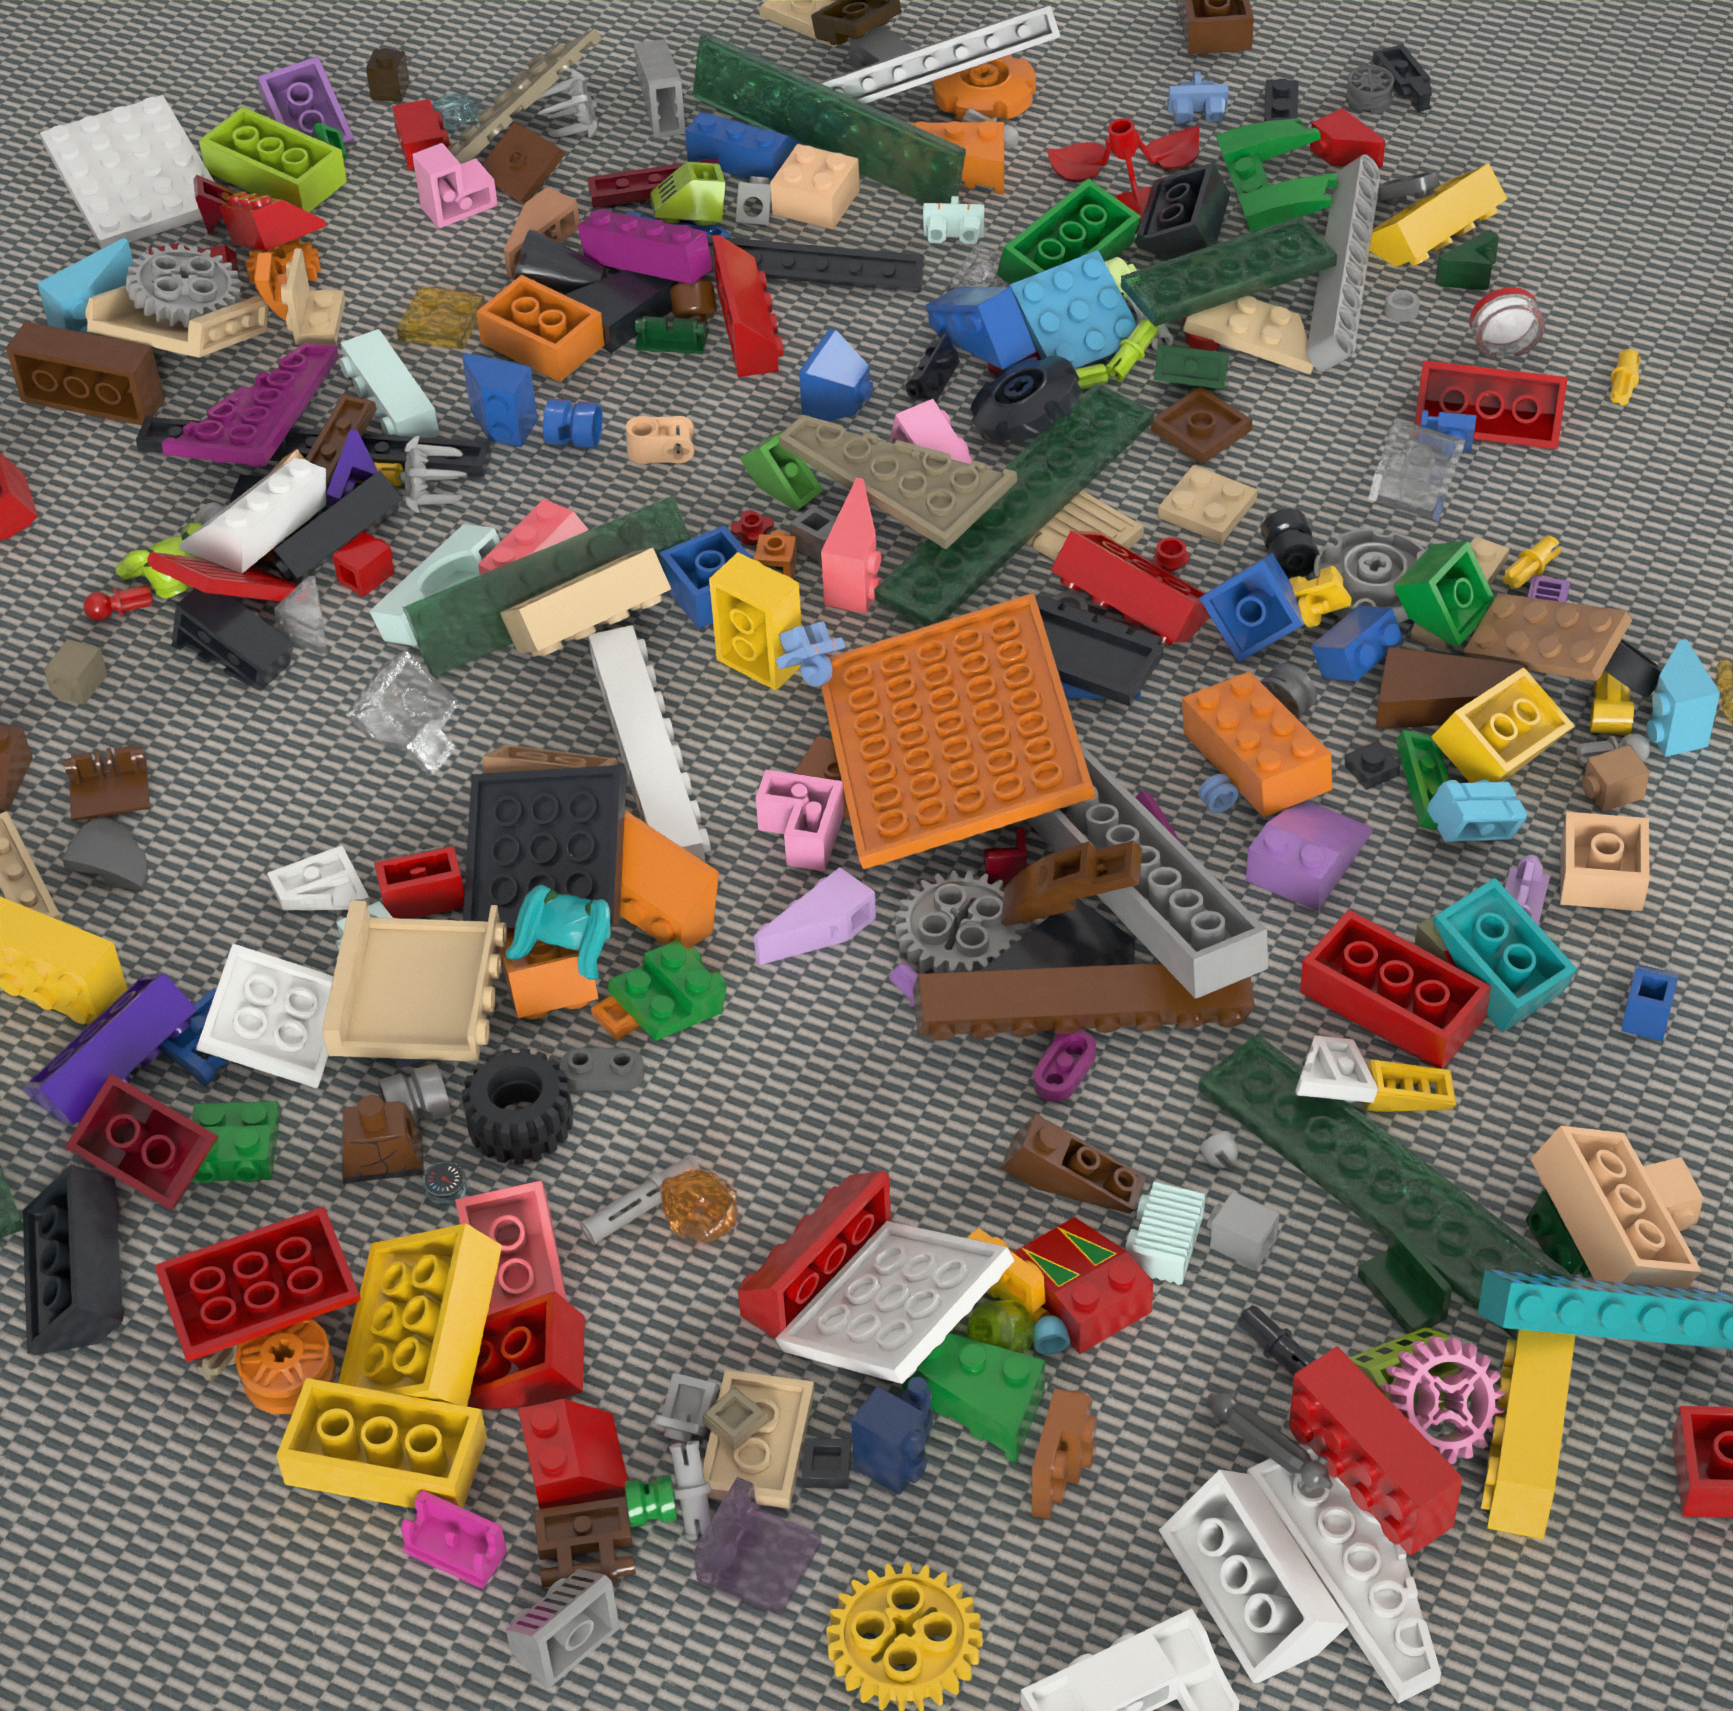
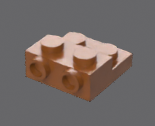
(1063, 1449)

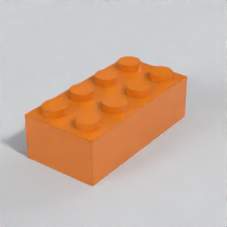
(1257, 744)

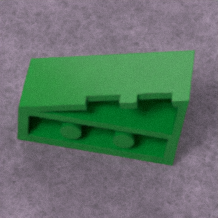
(985, 1389)

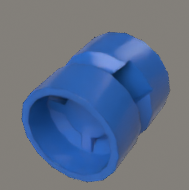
(572, 423)

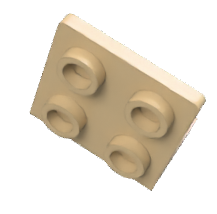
(311, 314)

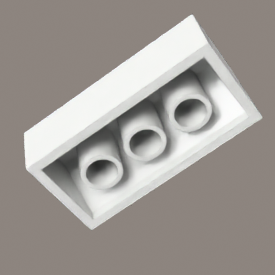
(261, 516)
(1252, 1576)

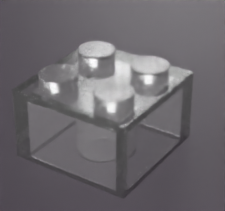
(1416, 469)

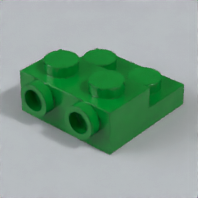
(669, 990)
(244, 1143)

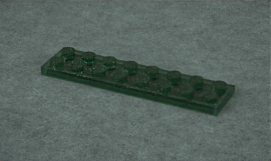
(466, 617)

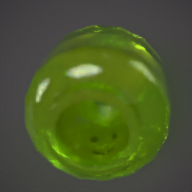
(1002, 1325)

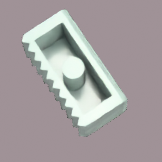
(1166, 1231)

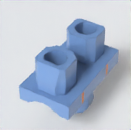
(1198, 97)
(807, 648)

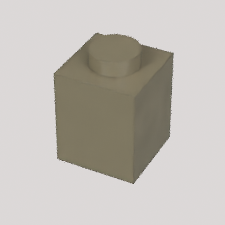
(75, 672)

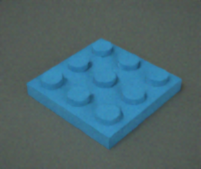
(1075, 311)

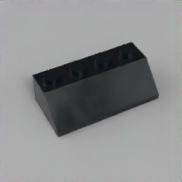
(72, 1263)

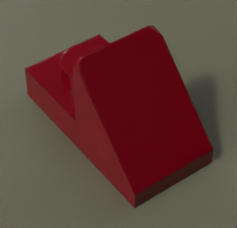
(209, 198)

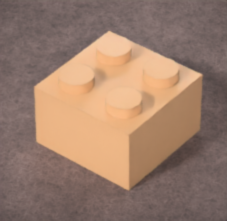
(815, 186)
(1604, 861)

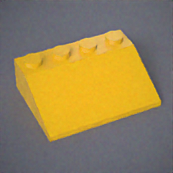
(422, 1314)

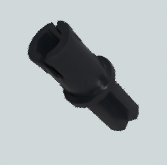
(1274, 1340)

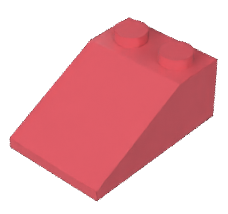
(851, 555)
(529, 1252)

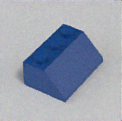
(738, 146)

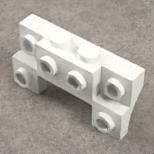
(1141, 1674)

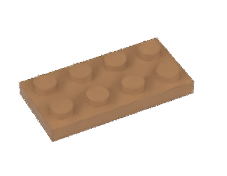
(1549, 635)

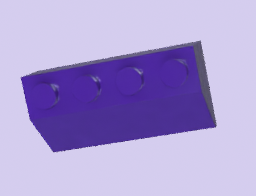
(112, 1044)

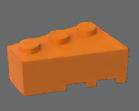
(983, 150)

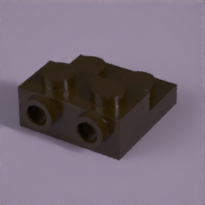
(852, 19)

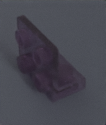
(754, 1551)

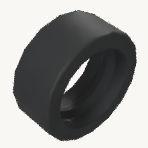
(1634, 669)

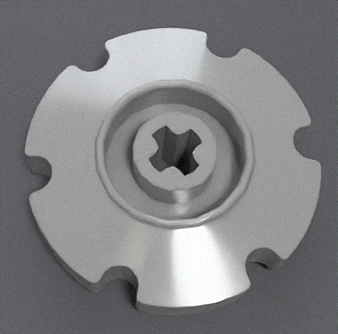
(1370, 567)

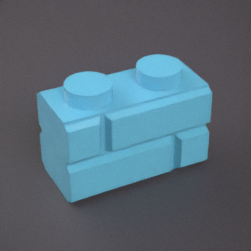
(1476, 811)

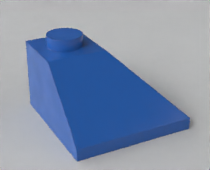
(834, 380)
(1254, 607)

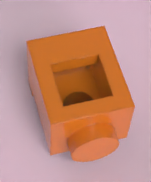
(777, 550)

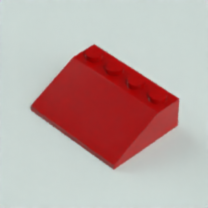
(256, 1283)

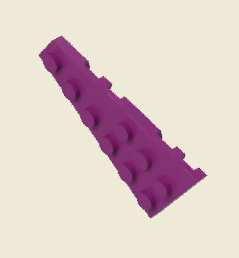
(256, 419)

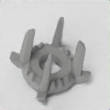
(580, 105)
(417, 474)

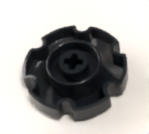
(1026, 399)

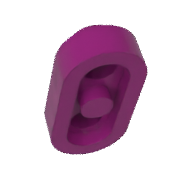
(1063, 1069)

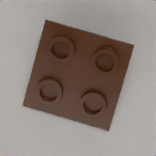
(108, 783)

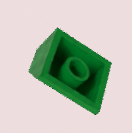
(1446, 591)

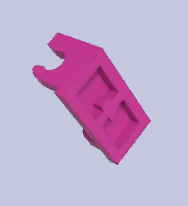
(453, 1540)

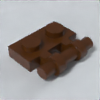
(584, 1530)

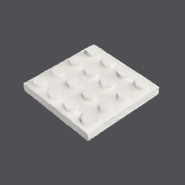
(895, 1301)

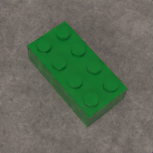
(1074, 227)

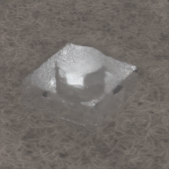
(429, 747)

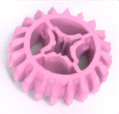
(1471, 1378)

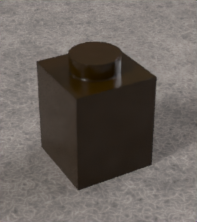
(387, 75)

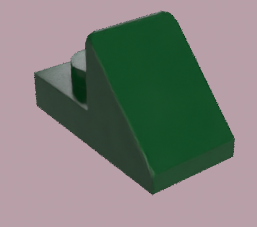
(1469, 263)

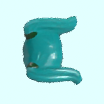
(562, 922)

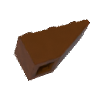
(1070, 1167)

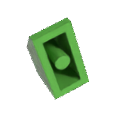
(781, 473)

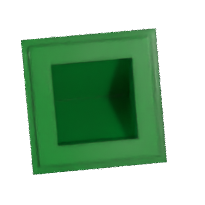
(330, 136)

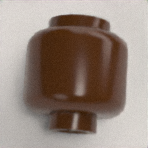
(693, 300)

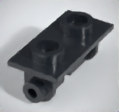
(934, 370)

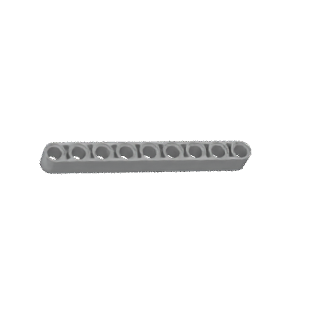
(1342, 286)

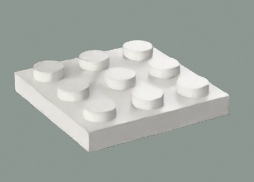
(269, 1016)

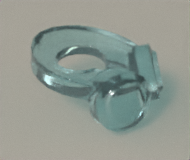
(454, 117)

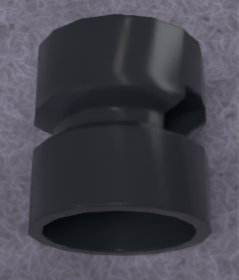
(1290, 541)

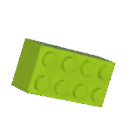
(273, 159)

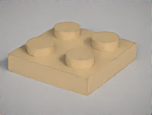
(1207, 503)

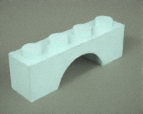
(447, 566)

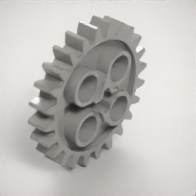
(181, 284)
(938, 912)

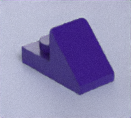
(354, 463)

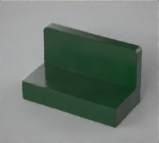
(1192, 366)
(1407, 1284)

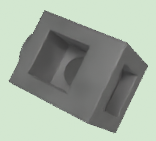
(812, 531)

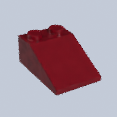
(141, 1142)

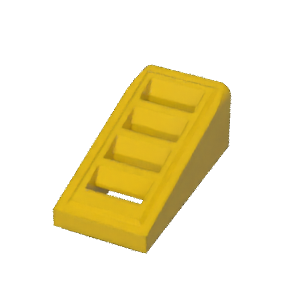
(1406, 1099)

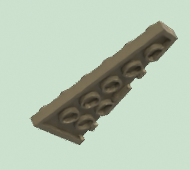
(526, 89)
(903, 479)

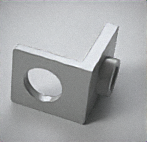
(759, 188)

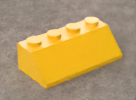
(1437, 217)

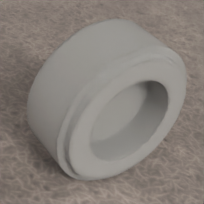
(1402, 305)

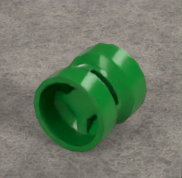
(650, 1501)

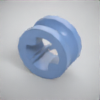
(1218, 793)

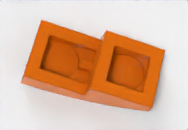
(269, 283)

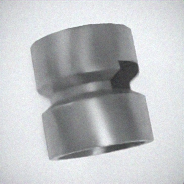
(422, 1093)

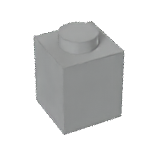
(1243, 1229)

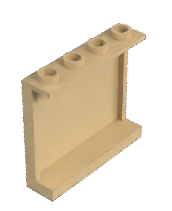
(116, 317)
(413, 987)

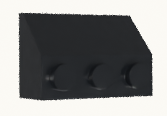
(1184, 212)

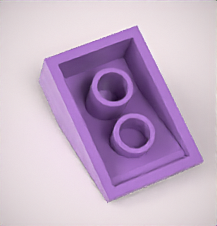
(302, 97)
(1305, 852)

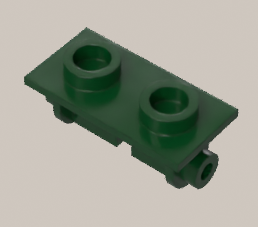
(685, 336)
(1554, 1236)

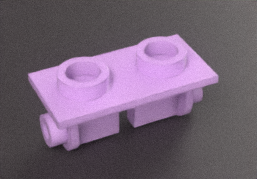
(1528, 885)

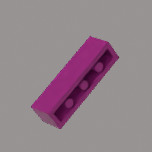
(645, 246)

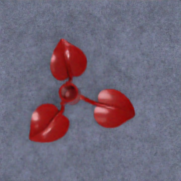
(1084, 160)

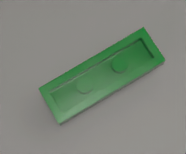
(1423, 771)

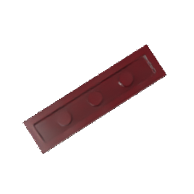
(630, 185)

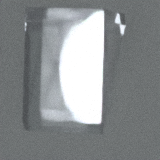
(302, 617)

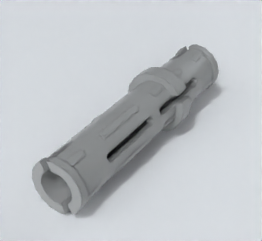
(598, 1225)

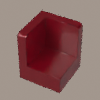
(1006, 862)

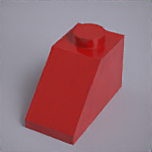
(1346, 139)

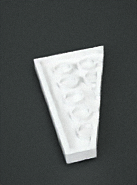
(1361, 1574)

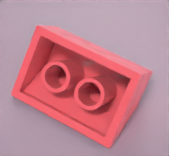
(539, 529)

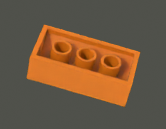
(665, 886)

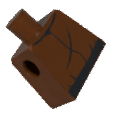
(380, 1142)

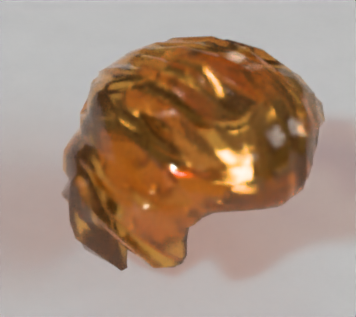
(699, 1205)

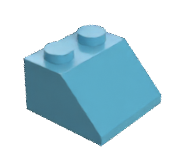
(1683, 704)

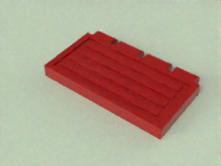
(221, 580)

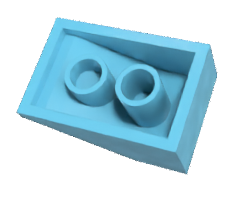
(69, 290)

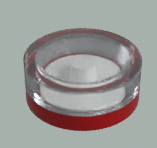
(1507, 323)

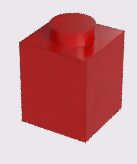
(363, 563)

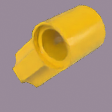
(1611, 707)

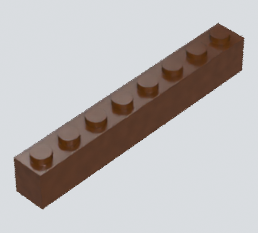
(1069, 1001)

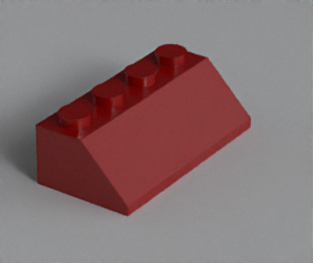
(746, 310)
(1506, 403)
(1131, 585)
(815, 1251)

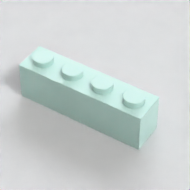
(384, 379)

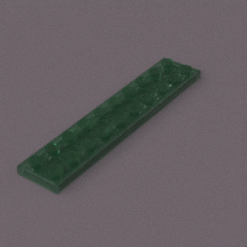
(827, 120)
(1048, 477)
(1370, 1171)

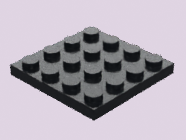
(544, 831)

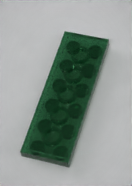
(1228, 271)

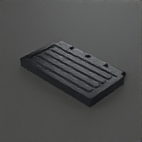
(1099, 654)

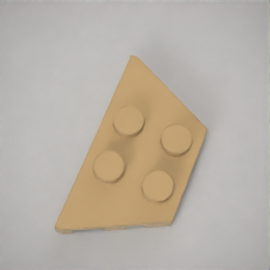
(1256, 330)

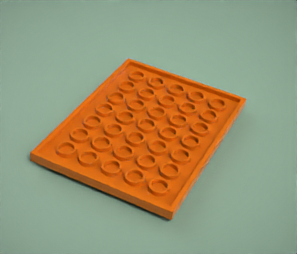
(953, 732)

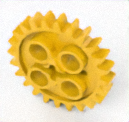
(904, 1637)

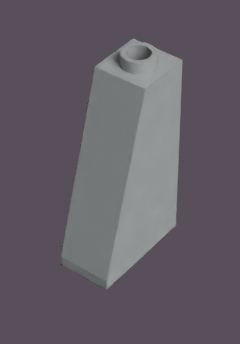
(660, 88)

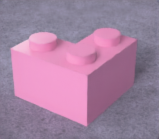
(451, 189)
(804, 811)

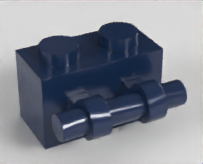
(892, 1435)

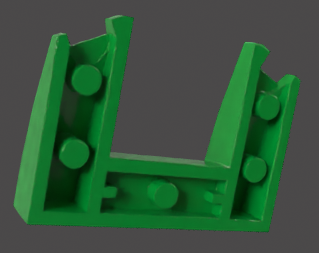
(1276, 203)

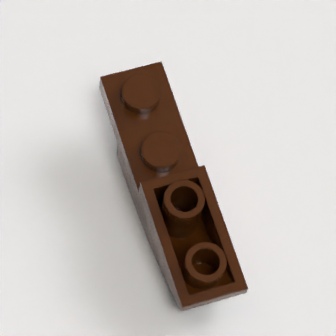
(1068, 875)

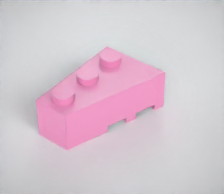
(929, 428)

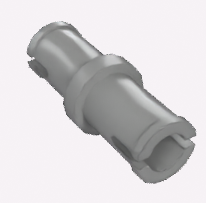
(691, 1488)

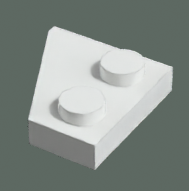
(318, 883)
(1336, 1072)

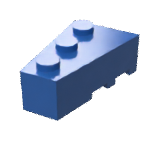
(983, 323)

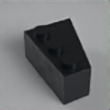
(232, 636)

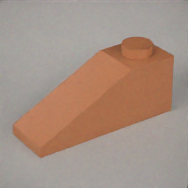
(547, 213)

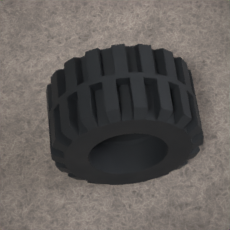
(524, 1131)

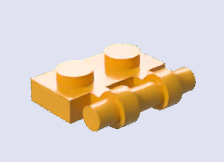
(1019, 1282)

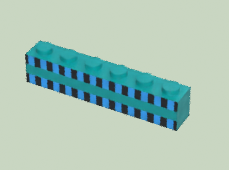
(1607, 1309)

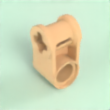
(656, 439)

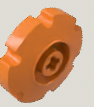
(993, 88)

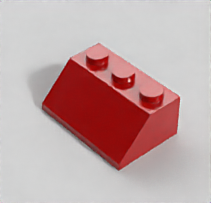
(265, 221)

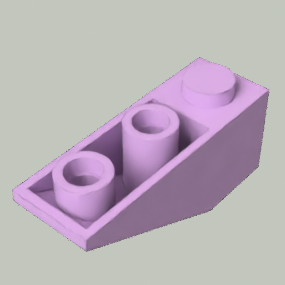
(823, 917)

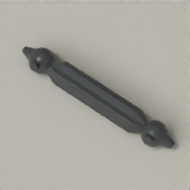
(1270, 1441)

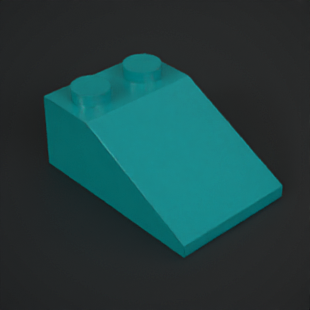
(1505, 949)

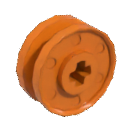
(279, 1363)

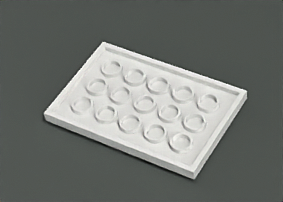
(128, 170)

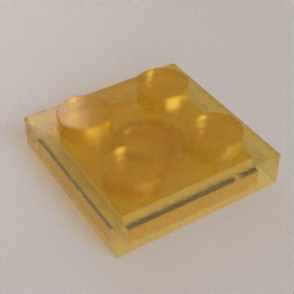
(440, 317)

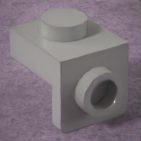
(684, 1406)

